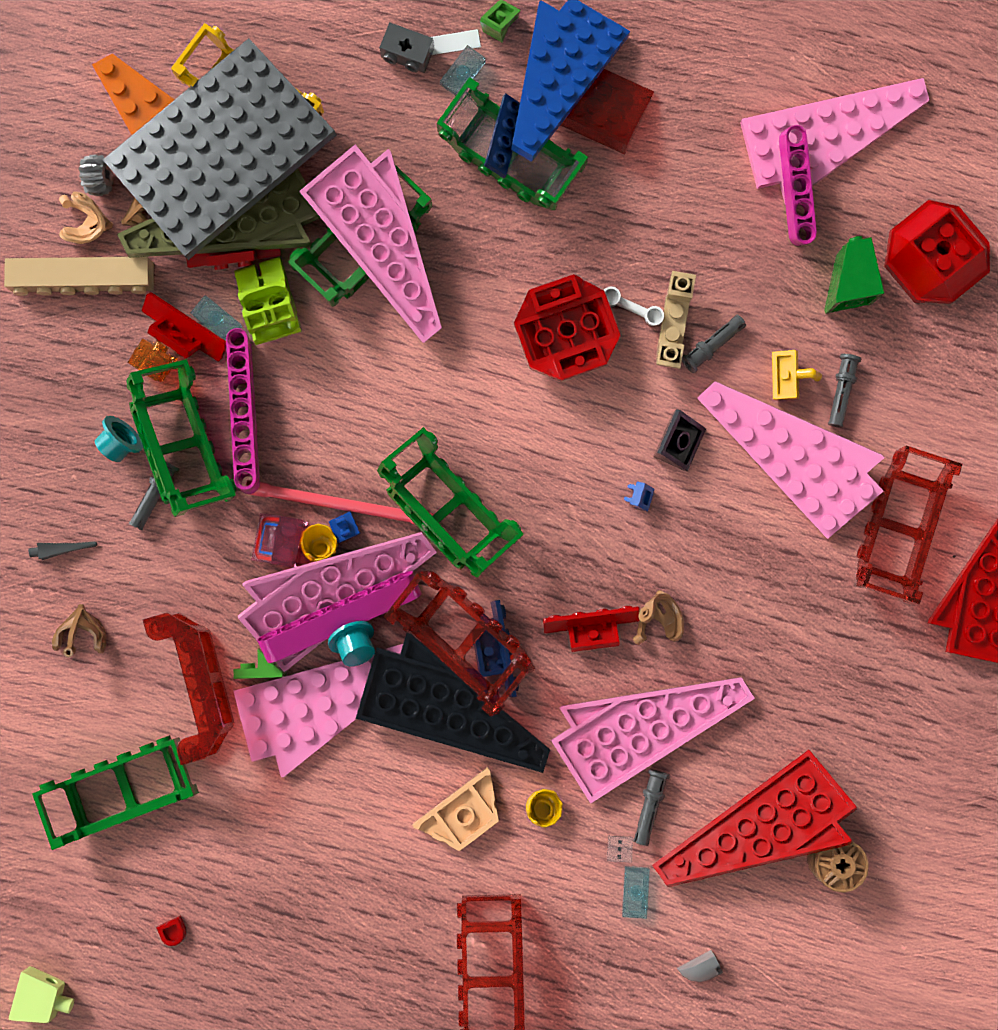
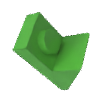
(498, 19)
(264, 669)

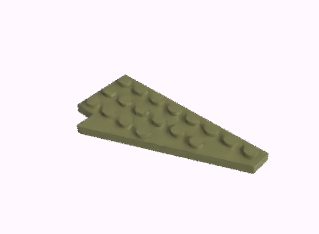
(268, 224)

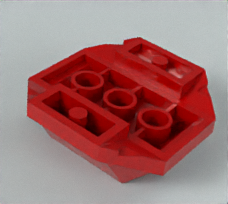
(919, 266)
(571, 304)

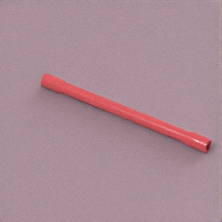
(267, 490)

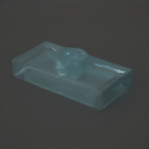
(465, 66)
(214, 317)
(635, 892)

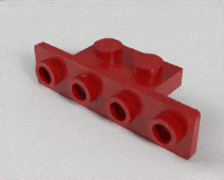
(221, 259)
(180, 331)
(592, 629)

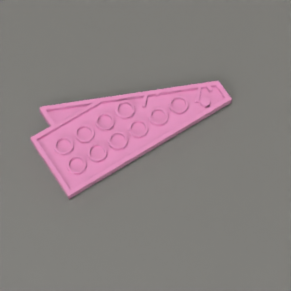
(833, 127)
(371, 220)
(811, 465)
(310, 587)
(301, 711)
(630, 732)

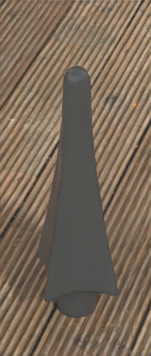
(48, 550)

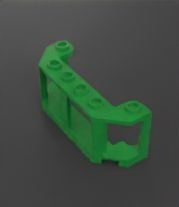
(304, 257)
(154, 452)
(430, 524)
(133, 809)

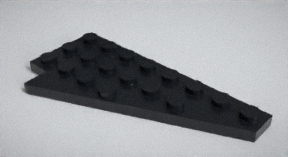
(429, 700)

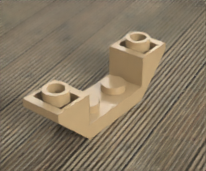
(672, 329)

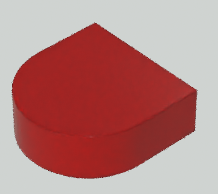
(172, 931)

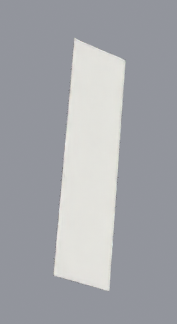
(456, 41)

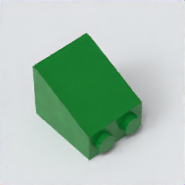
(854, 277)

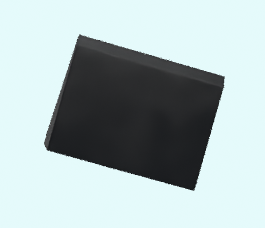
(680, 441)

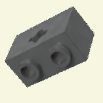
(398, 40)

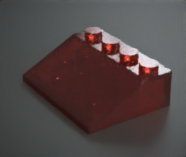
(610, 111)

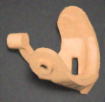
(95, 216)

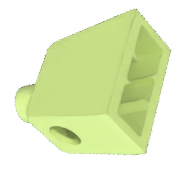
(39, 997)

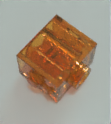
(151, 355)

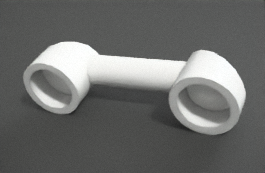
(653, 315)

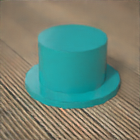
(117, 439)
(353, 643)

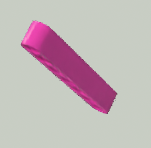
(240, 399)
(322, 623)

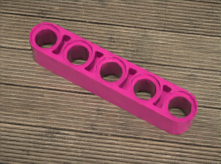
(803, 175)

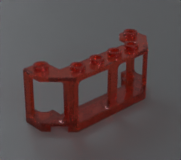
(922, 535)
(455, 658)
(202, 681)
(514, 980)

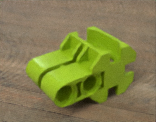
(267, 301)

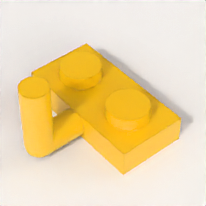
(787, 375)

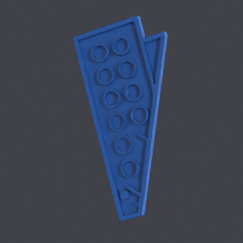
(563, 62)

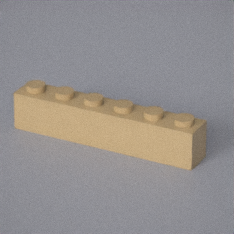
(79, 275)

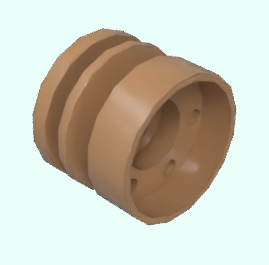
(849, 875)

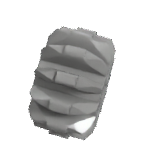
(95, 175)

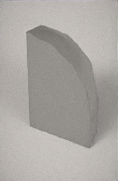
(701, 968)

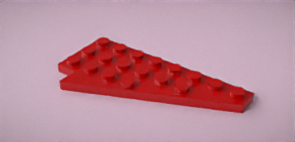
(972, 604)
(777, 821)

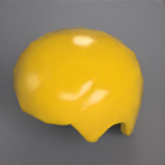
(318, 542)
(544, 808)

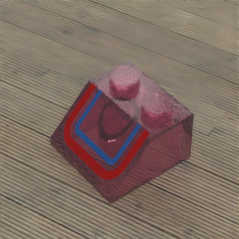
(278, 540)

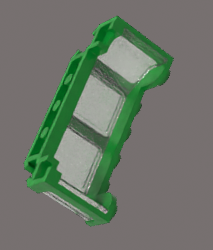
(469, 130)

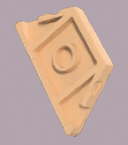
(463, 814)

